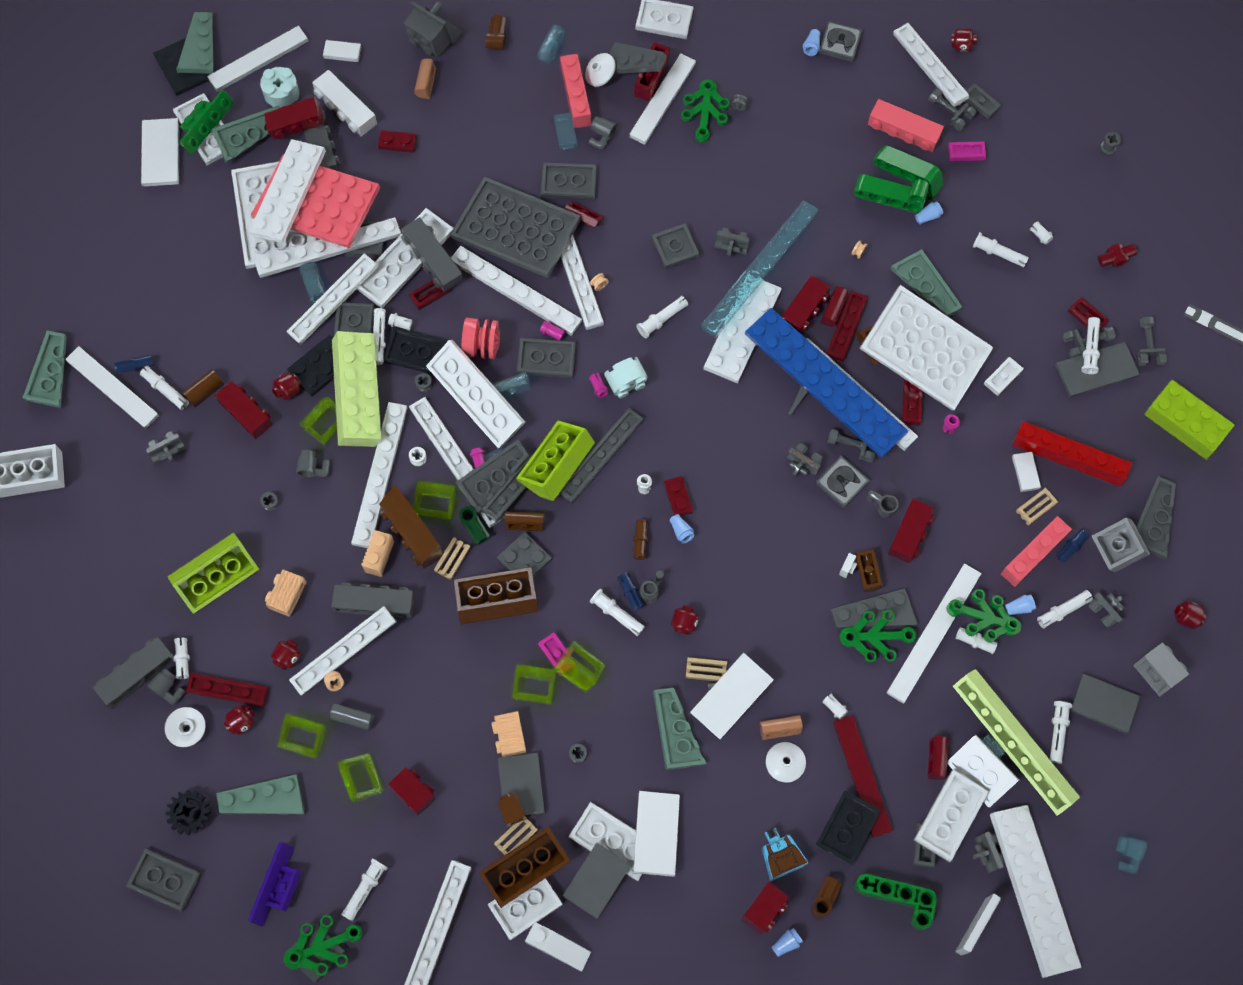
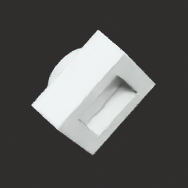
(849, 565)

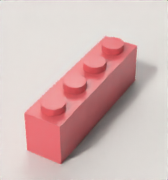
(575, 90)
(905, 125)
(1036, 551)

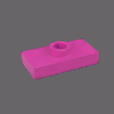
(966, 151)

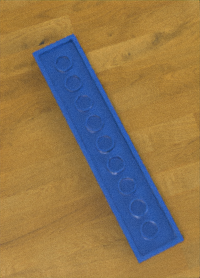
(826, 382)

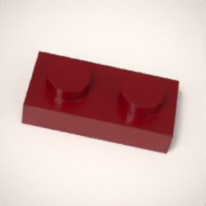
(397, 141)
(590, 217)
(678, 496)

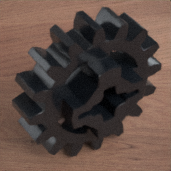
(180, 815)

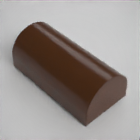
(203, 388)
(524, 521)
(869, 570)

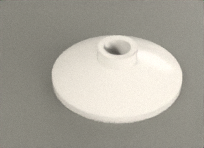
(600, 69)
(178, 720)
(781, 771)

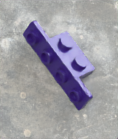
(277, 886)

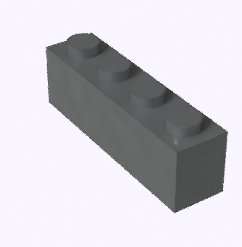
(319, 137)
(431, 254)
(368, 600)
(133, 673)

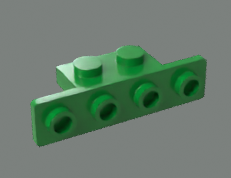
(203, 120)

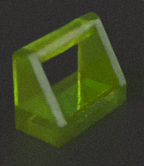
(314, 414)
(436, 490)
(575, 671)
(538, 674)
(305, 725)
(349, 782)

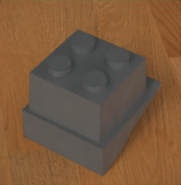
(430, 30)

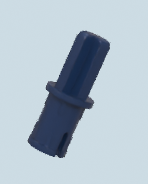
(133, 364)
(1072, 545)
(630, 591)

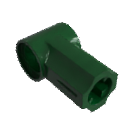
(474, 526)

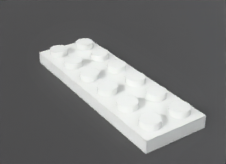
(287, 191)
(398, 264)
(732, 346)
(475, 394)

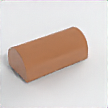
(425, 79)
(781, 727)

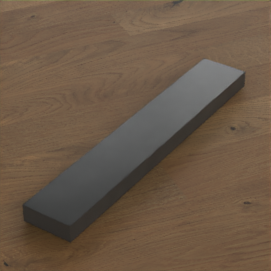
(601, 455)

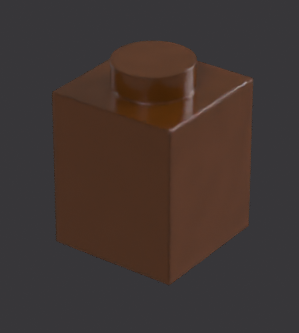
(511, 809)

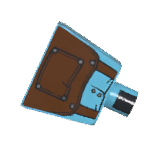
(781, 855)

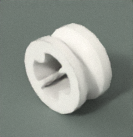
(422, 460)

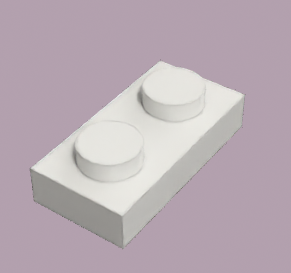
(1003, 376)

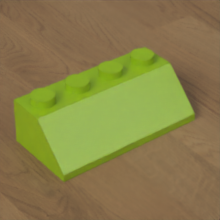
(556, 460)
(213, 573)

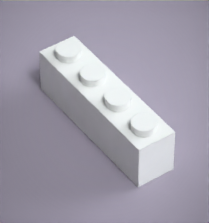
(344, 103)

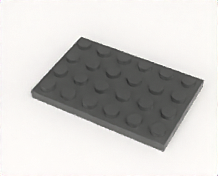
(516, 227)

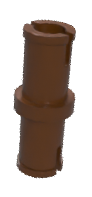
(640, 539)

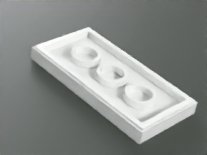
(208, 148)
(160, 152)
(731, 695)
(951, 815)
(602, 828)
(656, 833)

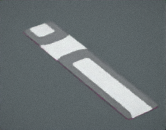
(1214, 323)

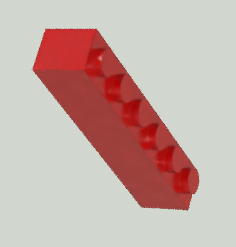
(1072, 454)

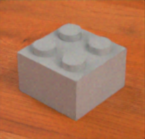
(1120, 545)
(1161, 669)

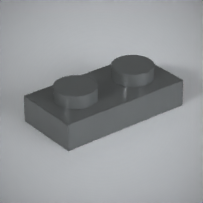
(982, 101)

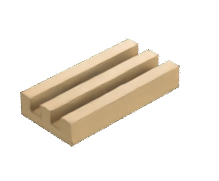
(1025, 516)
(459, 544)
(723, 664)
(516, 836)

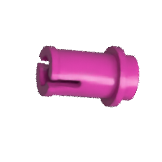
(551, 330)
(599, 386)
(951, 426)
(477, 455)

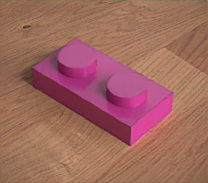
(552, 649)

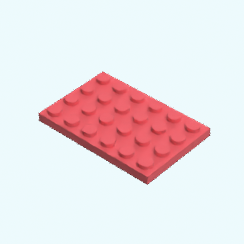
(332, 206)

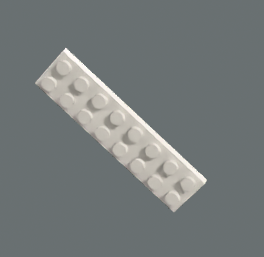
(1035, 891)

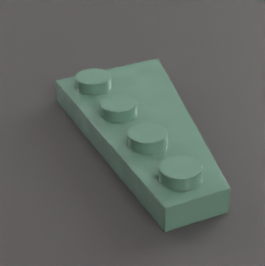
(198, 46)
(241, 134)
(926, 281)
(48, 372)
(677, 740)
(269, 797)

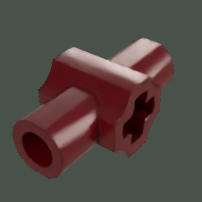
(1117, 255)

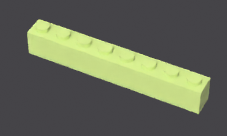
(1016, 742)

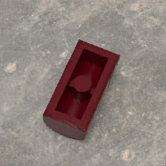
(834, 306)
(938, 758)

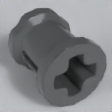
(1110, 143)

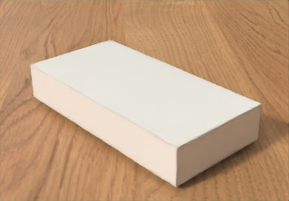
(342, 51)
(1026, 471)

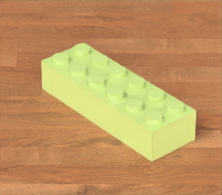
(356, 389)

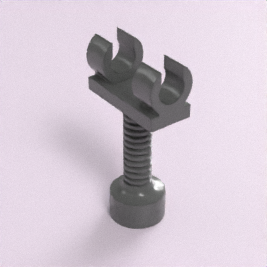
(958, 123)
(1147, 323)
(1107, 334)
(834, 437)

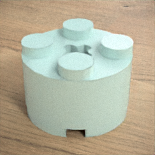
(279, 87)
(626, 377)

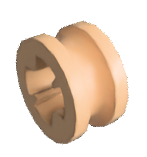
(859, 249)
(599, 282)
(335, 686)

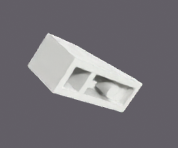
(557, 946)

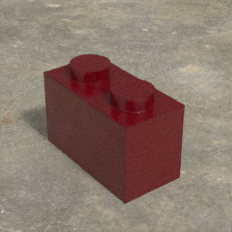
(412, 791)

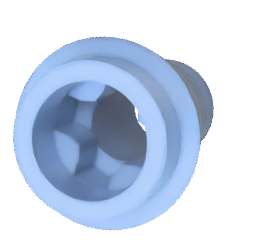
(812, 43)
(929, 213)
(682, 530)
(1021, 605)
(788, 941)

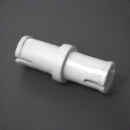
(976, 641)
(181, 658)

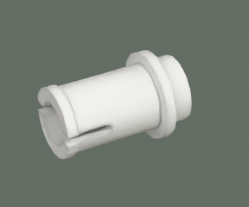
(1044, 236)
(398, 321)
(644, 482)
(835, 706)

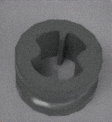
(739, 102)
(421, 387)
(267, 495)
(573, 757)

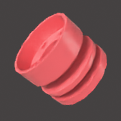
(480, 338)

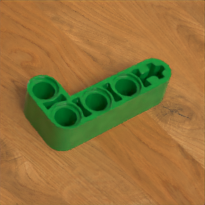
(909, 168)
(892, 193)
(895, 897)

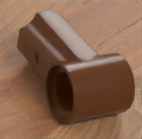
(496, 38)
(826, 896)

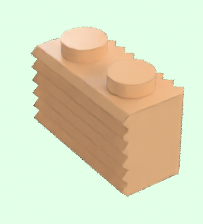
(377, 553)
(285, 592)
(509, 734)

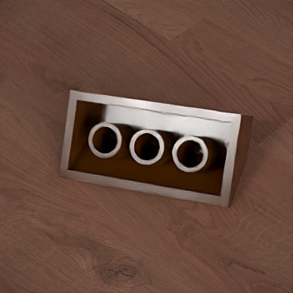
(410, 528)
(495, 596)
(524, 867)

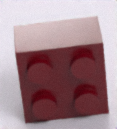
(764, 909)

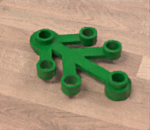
(706, 108)
(987, 617)
(874, 636)
(319, 947)

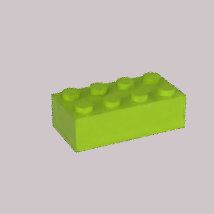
(1189, 419)

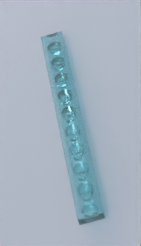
(759, 269)

